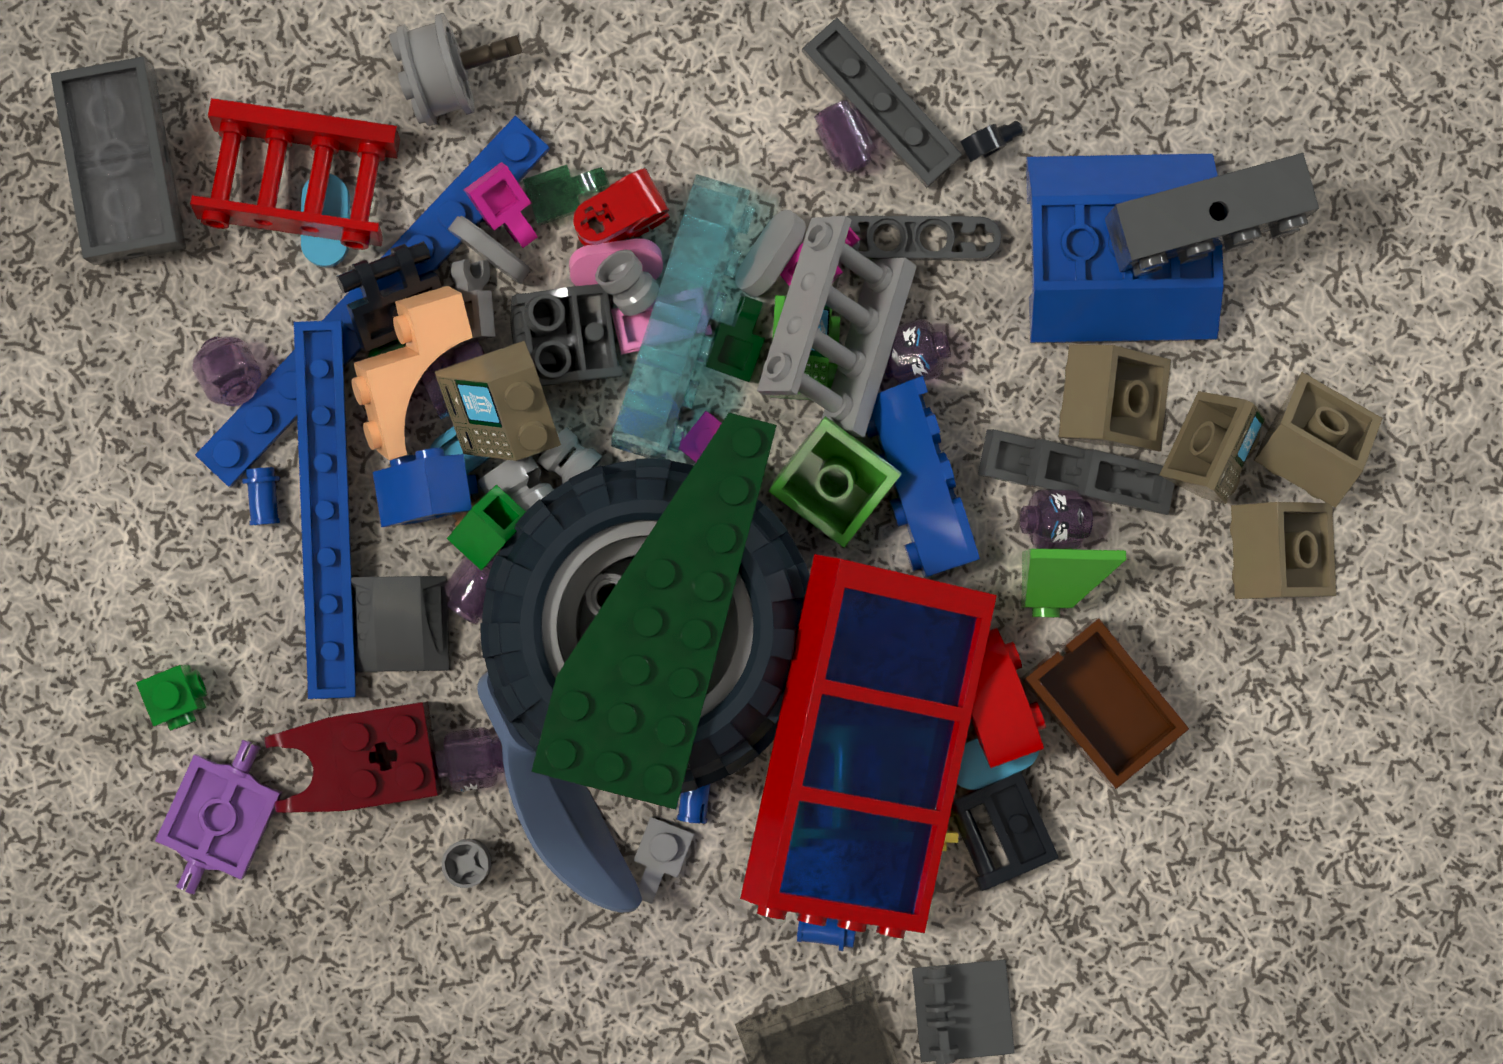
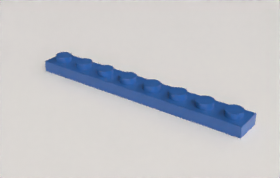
(325, 509)

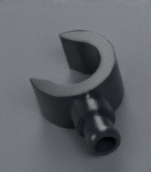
(990, 140)

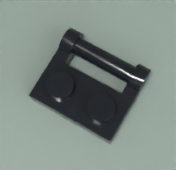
(1015, 824)

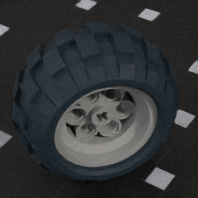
(584, 538)

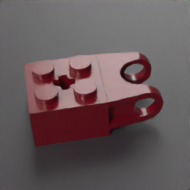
(346, 763)

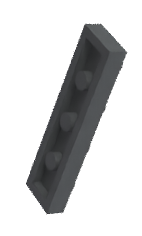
(881, 102)

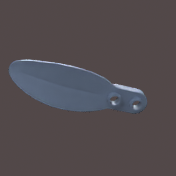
(562, 821)

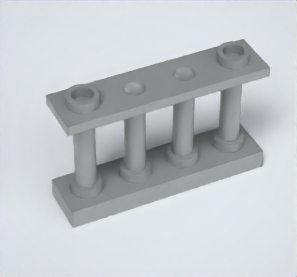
(871, 331)

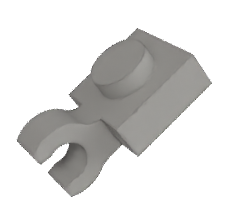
(476, 301)
(661, 852)

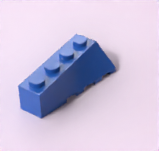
(925, 488)

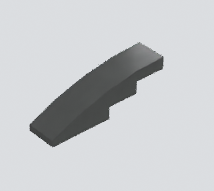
(1065, 467)

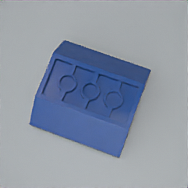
(1074, 266)

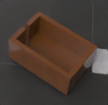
(1105, 703)

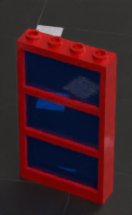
(867, 748)

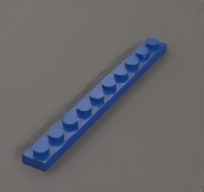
(274, 404)

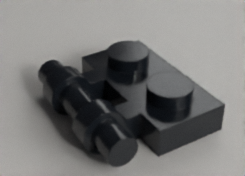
(375, 311)

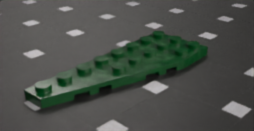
(643, 667)

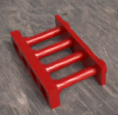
(280, 130)

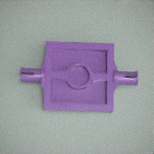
(218, 817)

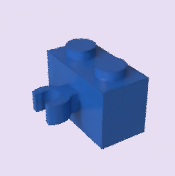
(423, 488)

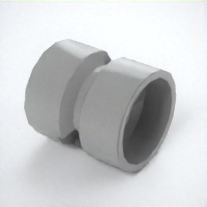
(518, 480)

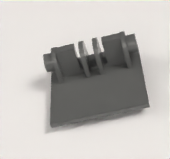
(963, 1011)

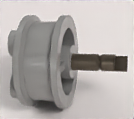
(437, 69)

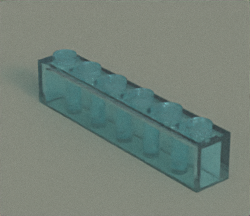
(681, 318)

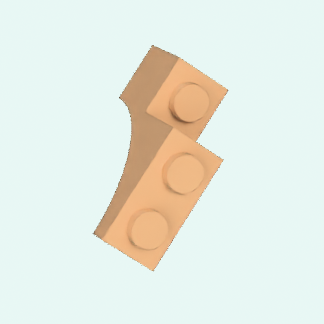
(385, 382)

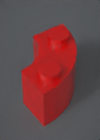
(1001, 713)

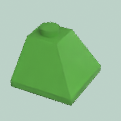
(1063, 577)

